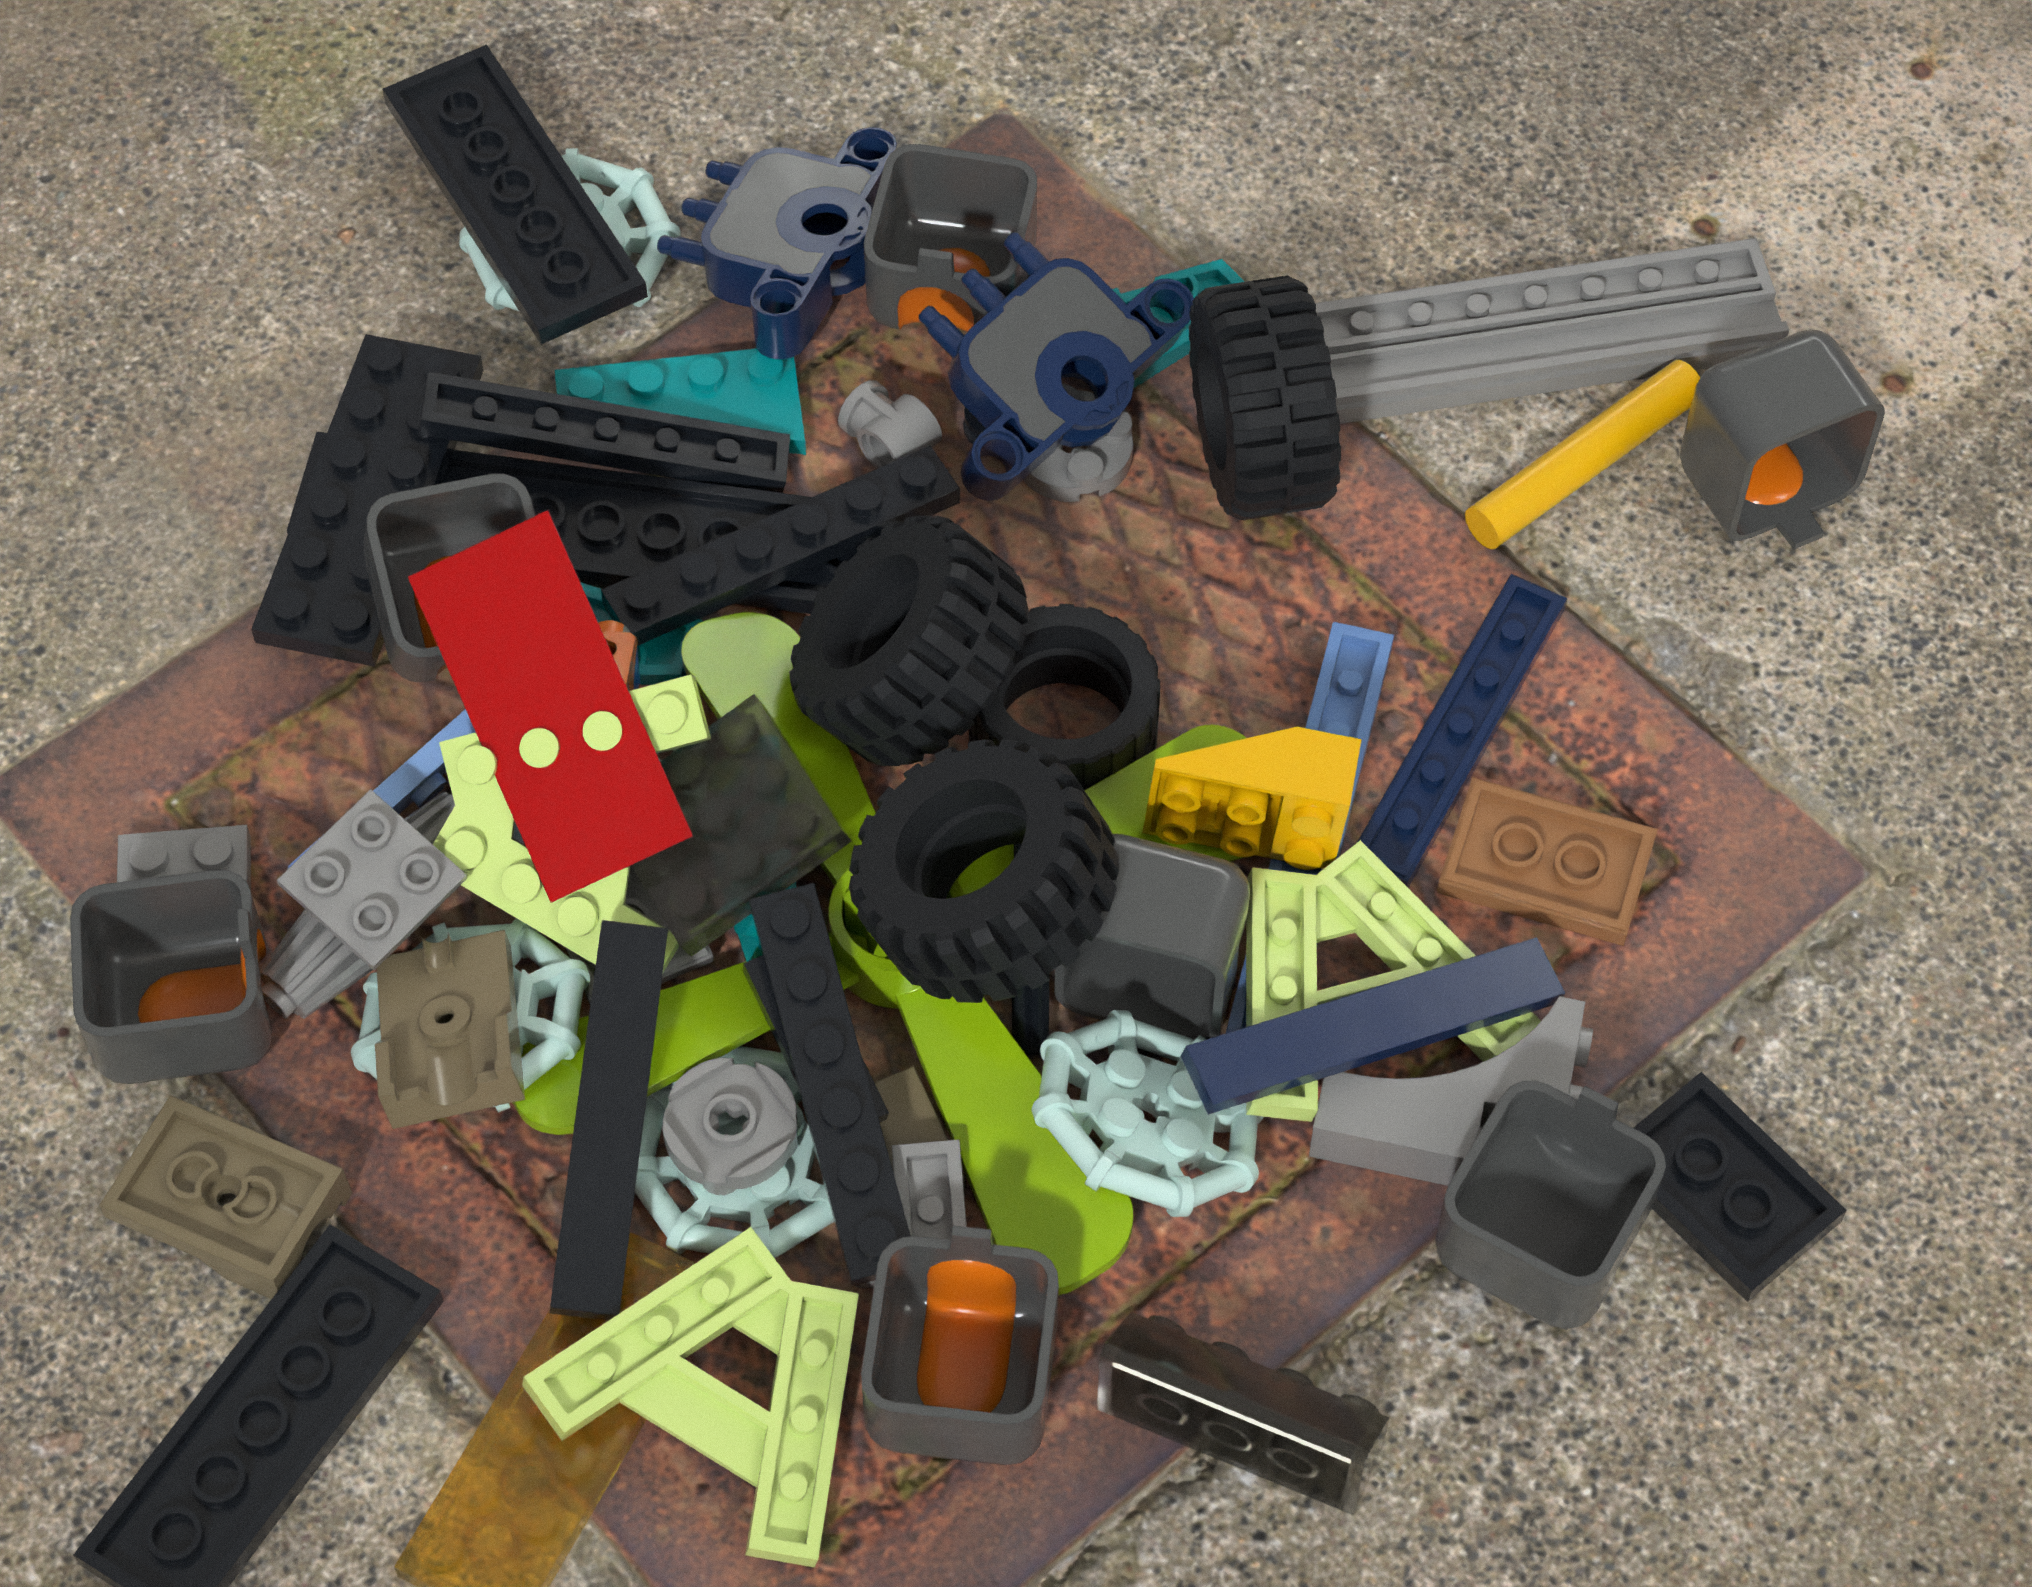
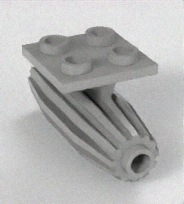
(362, 898)

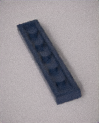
(1462, 726)
(1371, 1025)

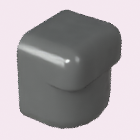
(1164, 943)
(1549, 1202)

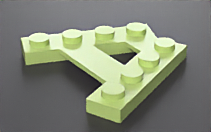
(500, 867)
(1347, 897)
(643, 1366)

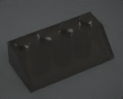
(1240, 1410)

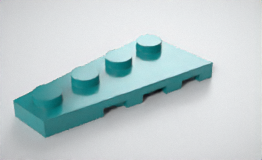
(716, 387)

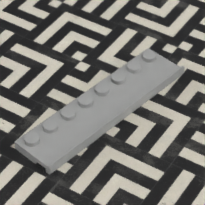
(1548, 329)

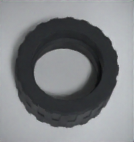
(1088, 651)

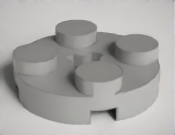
(1083, 471)
(728, 1160)

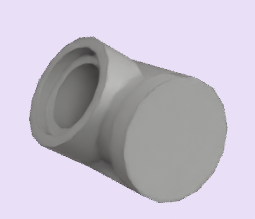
(885, 426)

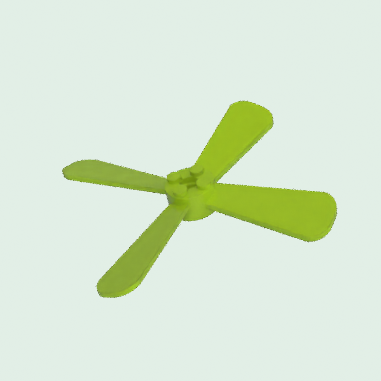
(976, 1069)

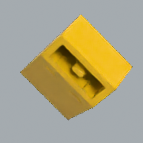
(1258, 796)

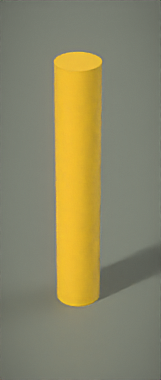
(1582, 455)

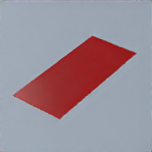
(533, 659)

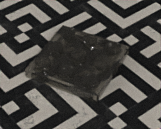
(751, 822)

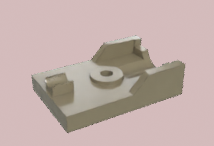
(448, 1030)
(194, 1159)

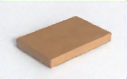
(1547, 861)

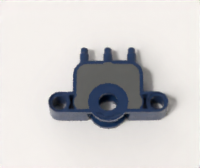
(782, 231)
(1044, 331)

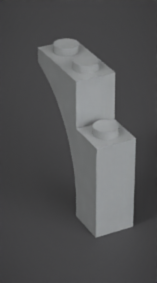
(1430, 1123)

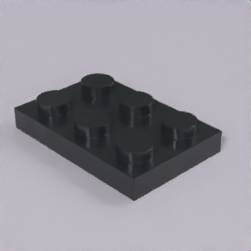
(1734, 1189)

